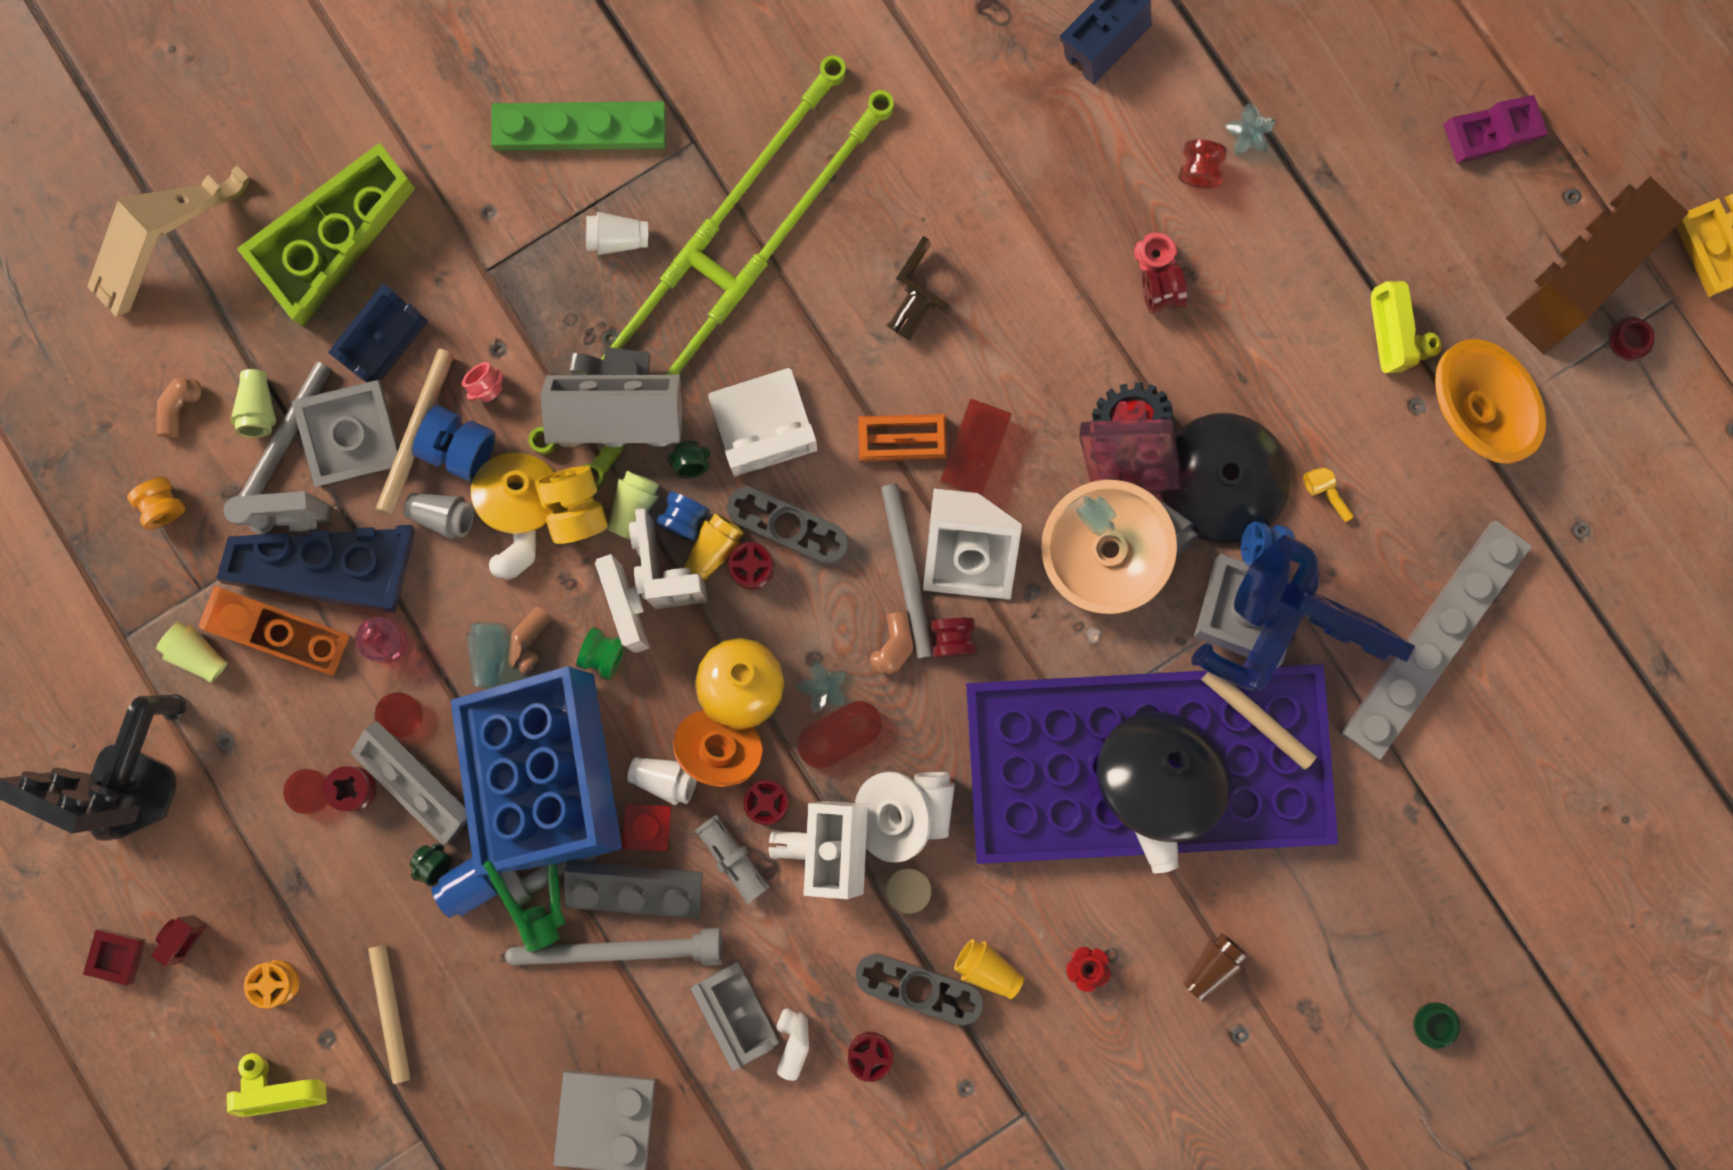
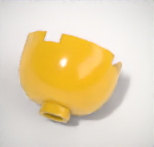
(739, 683)

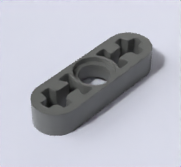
(753, 522)
(954, 989)

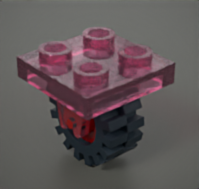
(1132, 439)

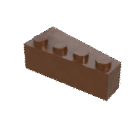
(1596, 265)

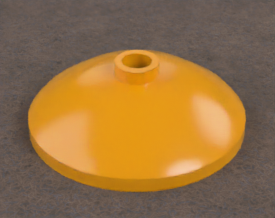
(1490, 401)

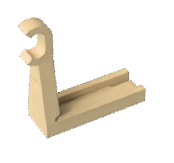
(136, 228)

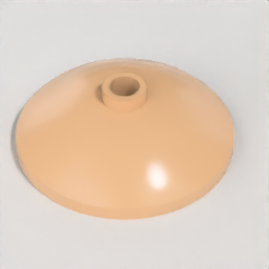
(1076, 557)

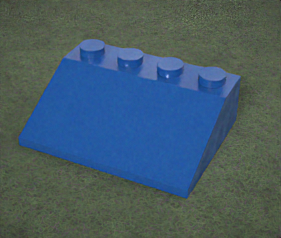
(535, 772)

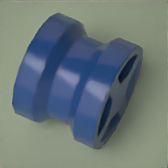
(682, 516)
(1259, 538)

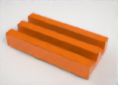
(911, 438)

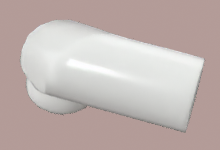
(516, 557)
(797, 1046)

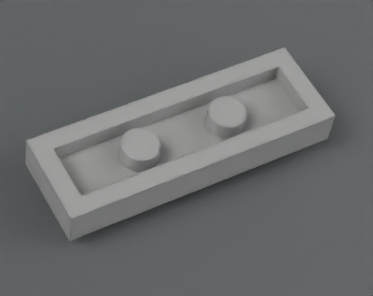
(410, 783)

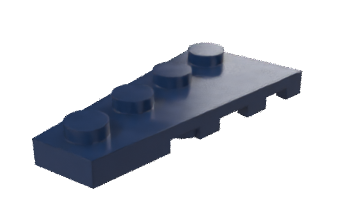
(340, 567)

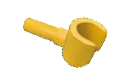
(1324, 481)

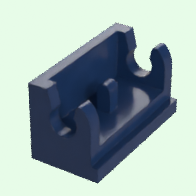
(1105, 34)
(378, 335)

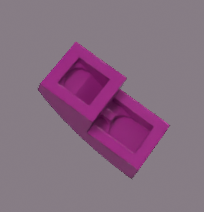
(1496, 129)

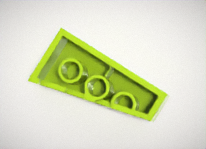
(326, 233)

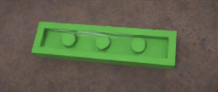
(578, 126)

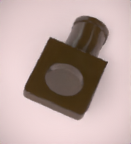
(918, 299)

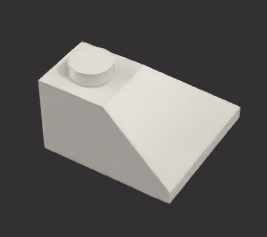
(970, 546)

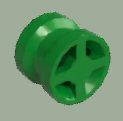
(600, 653)

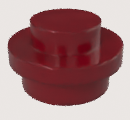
(1631, 338)

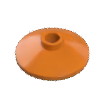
(700, 737)

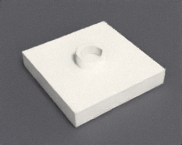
(623, 603)

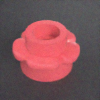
(1155, 242)
(483, 382)

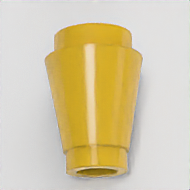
(713, 545)
(988, 969)

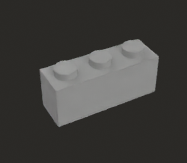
(612, 409)

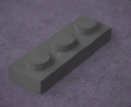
(633, 889)

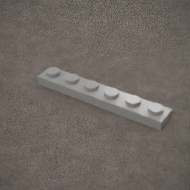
(1436, 640)

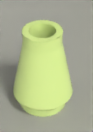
(253, 406)
(631, 494)
(190, 651)

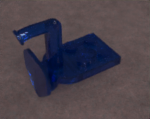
(1280, 604)

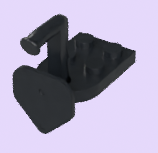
(120, 793)

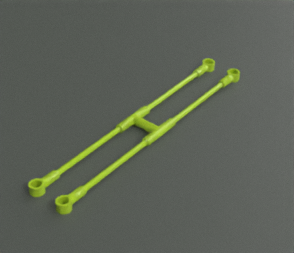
(737, 286)

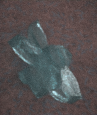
(1250, 130)
(822, 687)

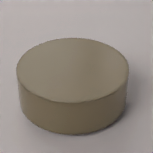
(908, 890)

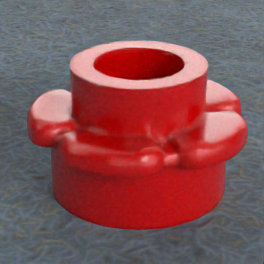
(1076, 969)

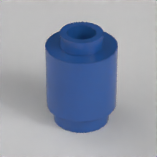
(462, 891)

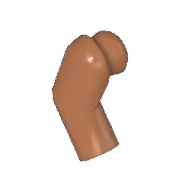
(170, 403)
(522, 638)
(897, 648)

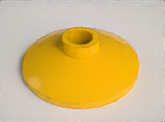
(507, 508)

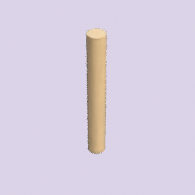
(1261, 720)
(389, 1014)

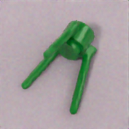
(535, 924)

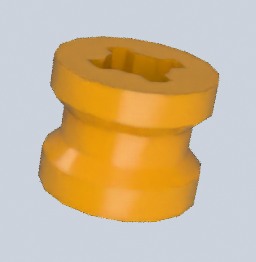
(156, 503)
(260, 985)

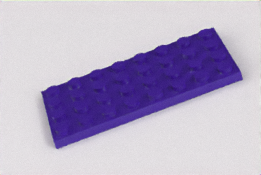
(1040, 748)

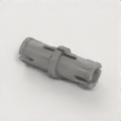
(732, 859)

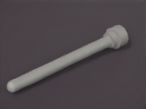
(702, 947)

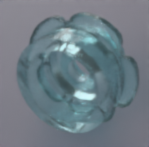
(1096, 515)

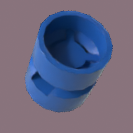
(447, 440)

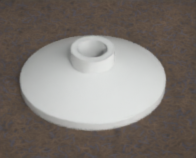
(886, 834)

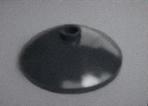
(1223, 506)
(1151, 793)

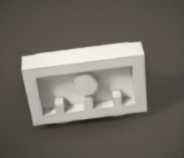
(762, 422)
(677, 586)

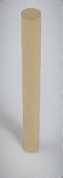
(405, 457)

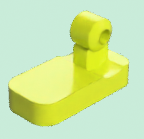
(1395, 329)
(260, 1099)

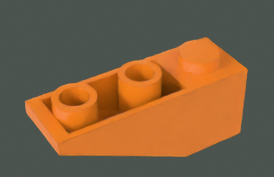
(273, 631)

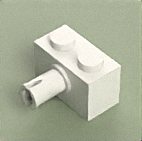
(831, 849)

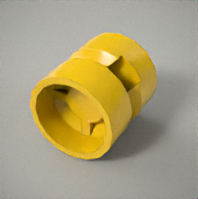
(571, 504)

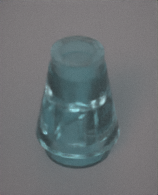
(487, 652)

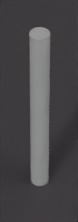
(284, 434)
(907, 571)

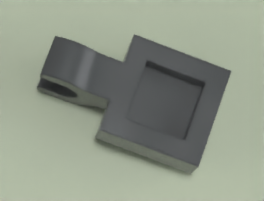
(615, 362)

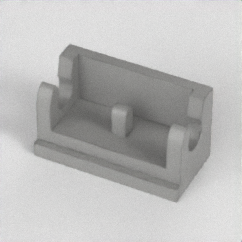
(735, 1015)

